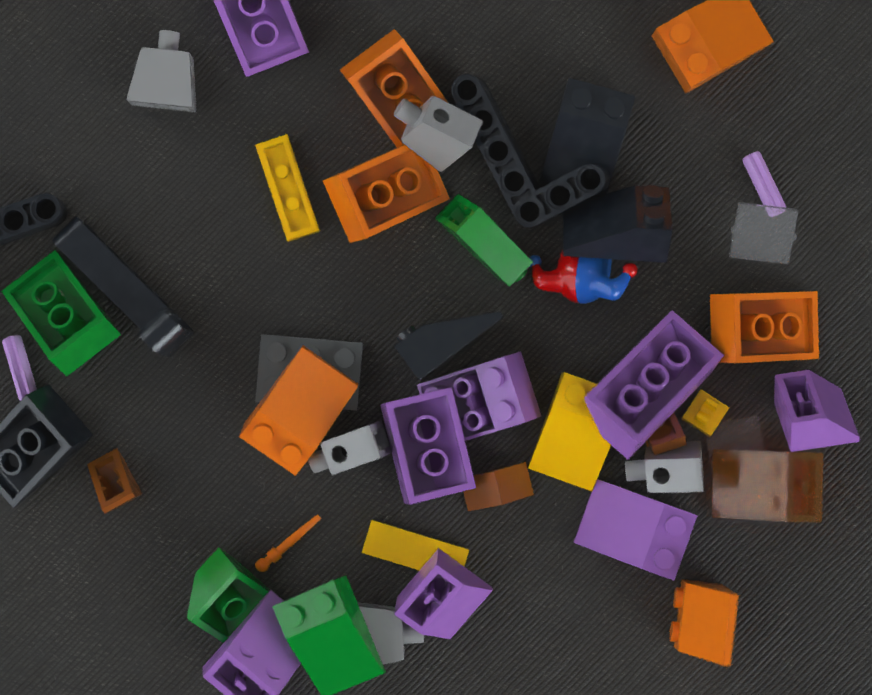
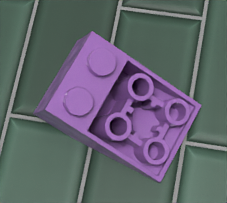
(490, 395)
(254, 656)

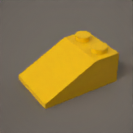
(569, 440)

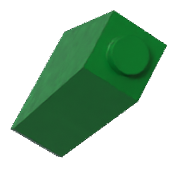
(484, 240)

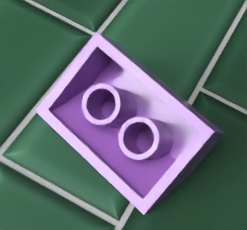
(428, 446)

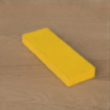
(287, 188)
(407, 546)

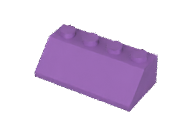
(651, 383)

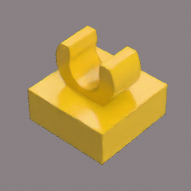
(705, 413)

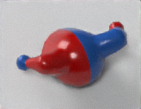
(582, 278)

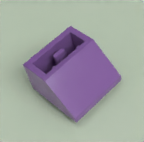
(812, 411)
(440, 597)

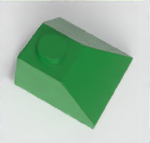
(223, 595)

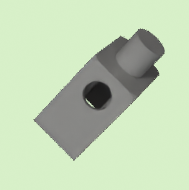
(164, 76)
(437, 130)
(361, 446)
(681, 473)
(388, 631)

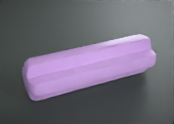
(763, 180)
(19, 365)

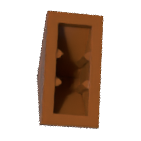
(113, 481)
(499, 487)

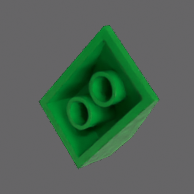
(60, 313)
(330, 636)

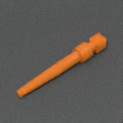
(275, 554)

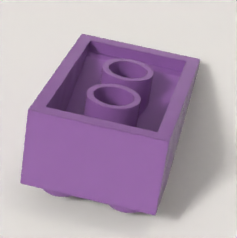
(262, 32)
(635, 529)

